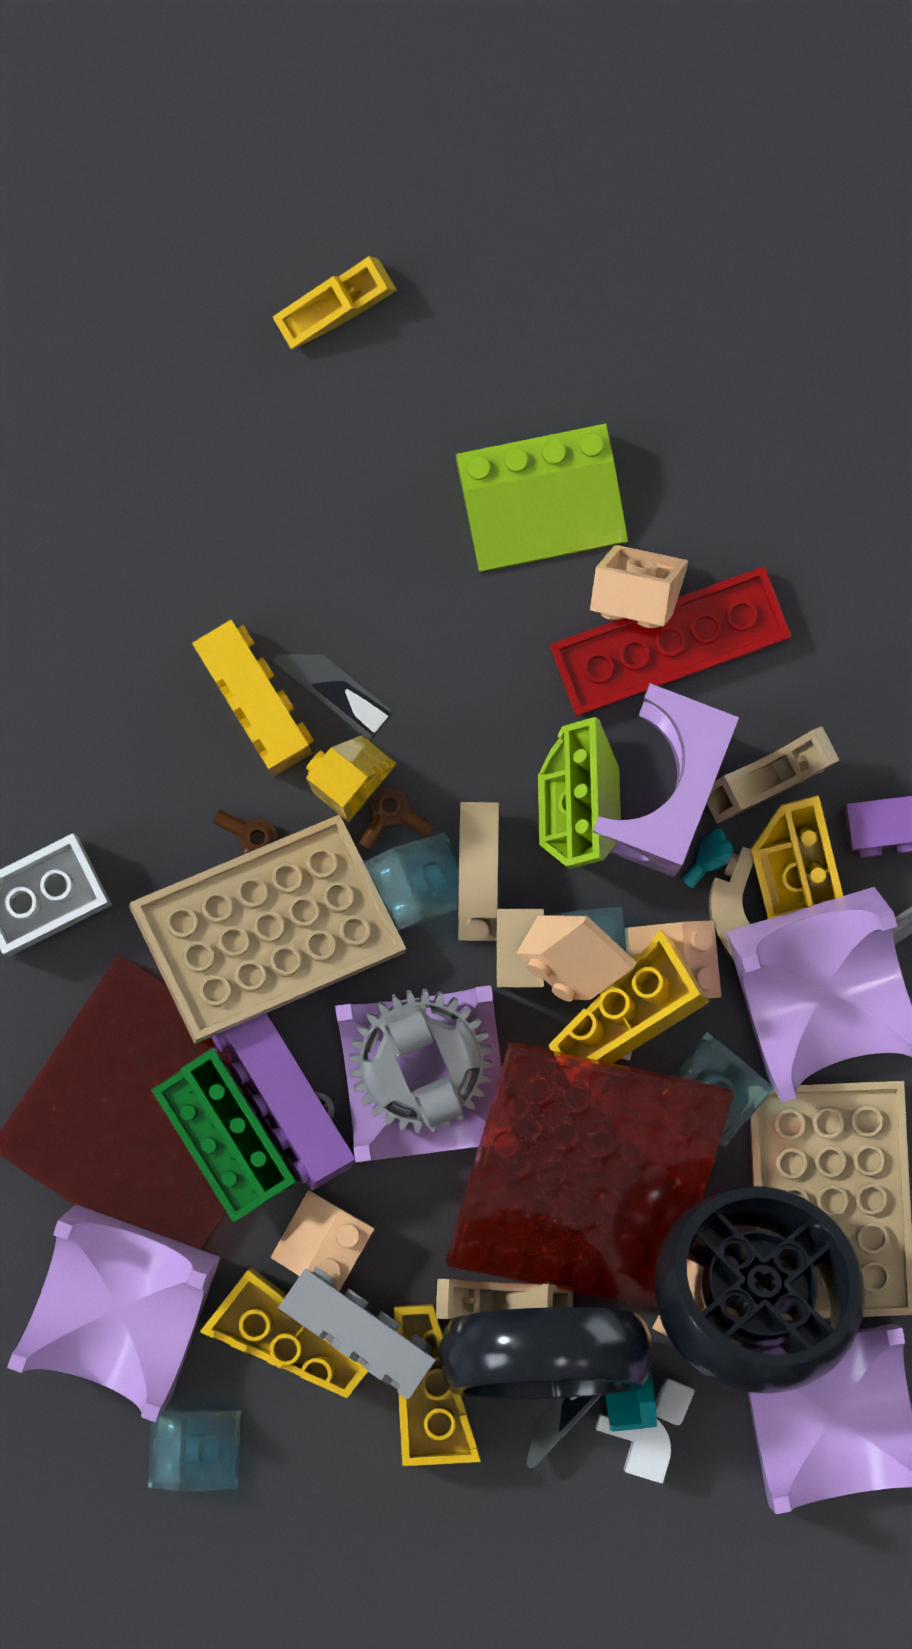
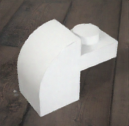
(648, 1450)

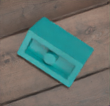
(633, 1408)

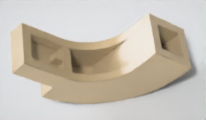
(771, 775)
(478, 871)
(727, 898)
(469, 1297)

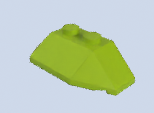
(573, 790)

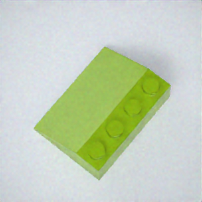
(542, 497)

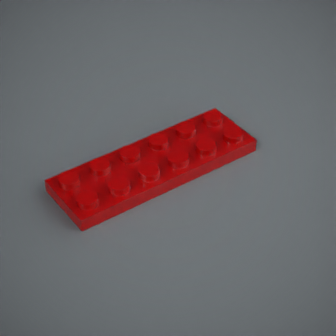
(702, 633)

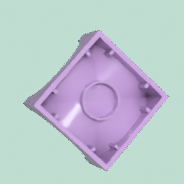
(699, 743)
(823, 987)
(420, 1067)
(117, 1308)
(842, 1429)

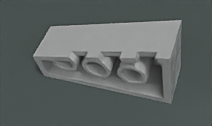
(358, 1332)

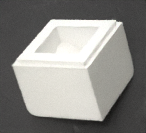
(673, 1401)

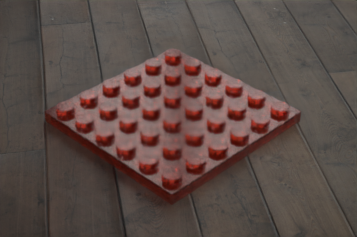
(96, 1125)
(585, 1172)

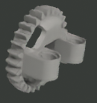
(408, 1029)

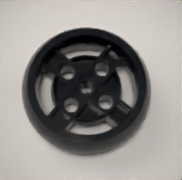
(809, 1241)
(546, 1353)

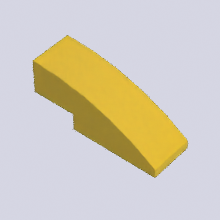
(334, 302)

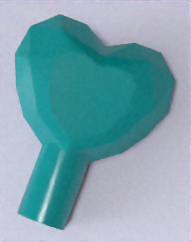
(711, 855)

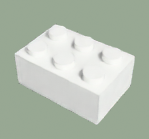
(47, 894)

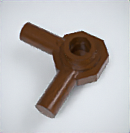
(389, 809)
(251, 834)

